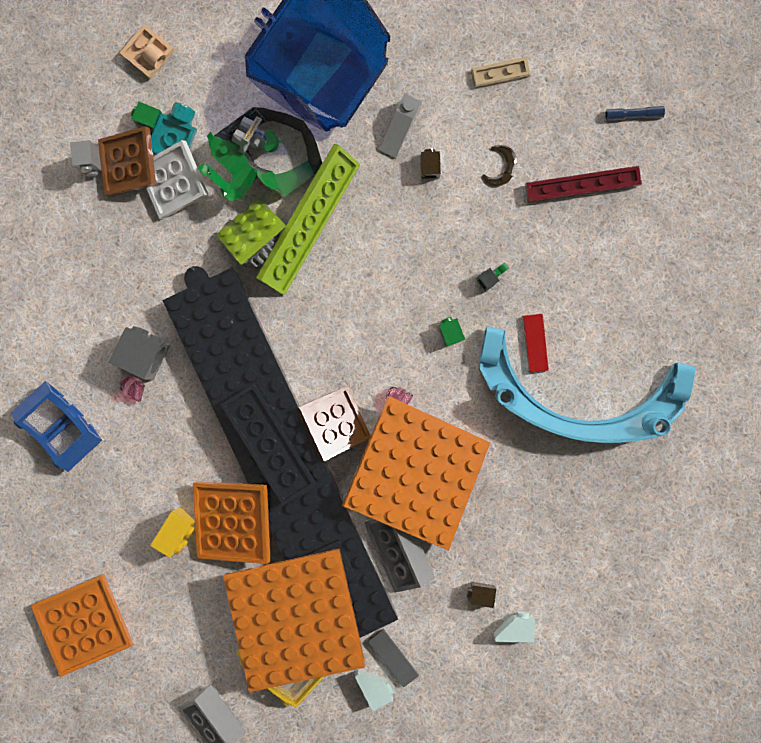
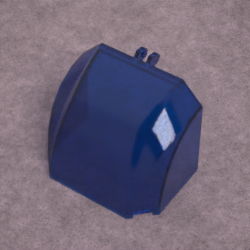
(318, 58)

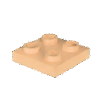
(147, 51)

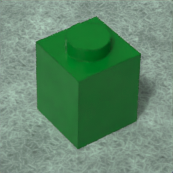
(145, 115)
(451, 331)

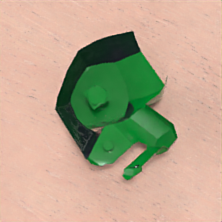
(246, 170)

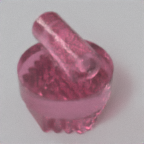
(132, 388)
(399, 394)

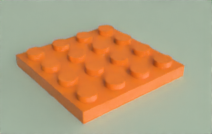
(231, 522)
(82, 625)

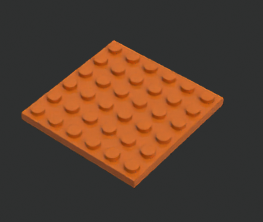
(416, 473)
(294, 620)

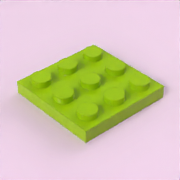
(250, 230)

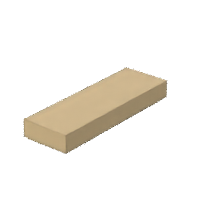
(500, 72)

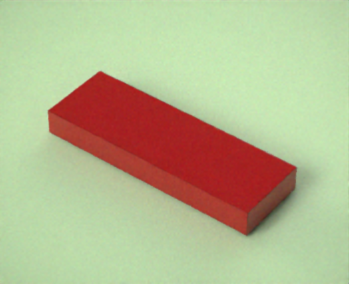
(535, 343)

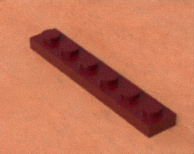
(583, 184)

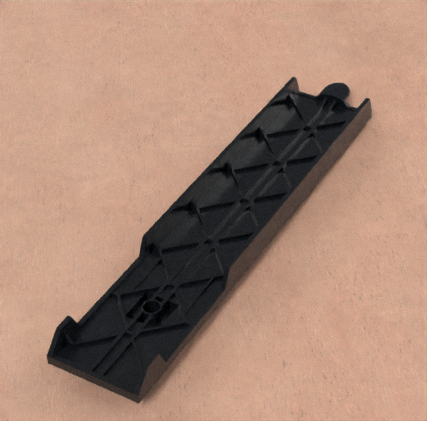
(229, 356)

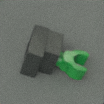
(490, 278)

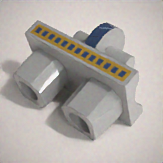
(251, 136)

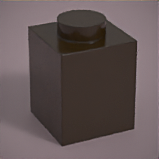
(430, 164)
(481, 594)

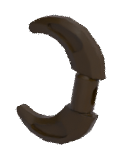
(511, 159)

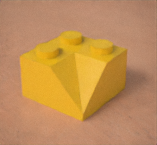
(174, 532)

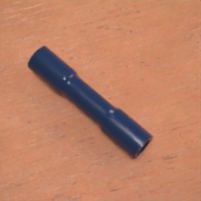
(648, 112)

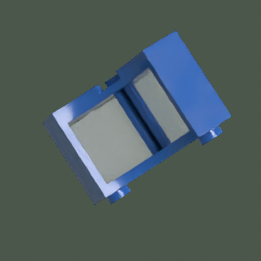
(56, 426)

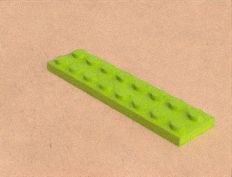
(308, 219)

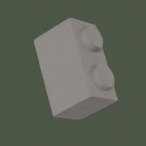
(86, 158)

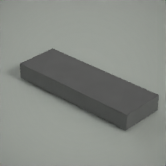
(393, 657)

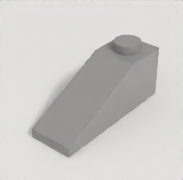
(400, 125)

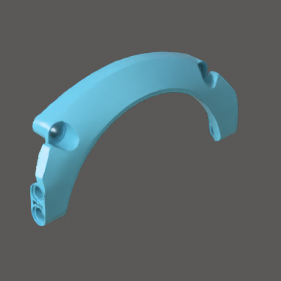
(637, 425)

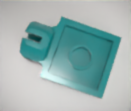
(173, 128)

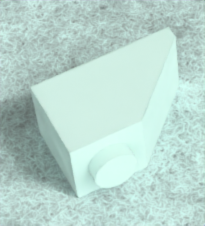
(516, 628)
(375, 689)

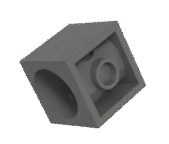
(139, 352)

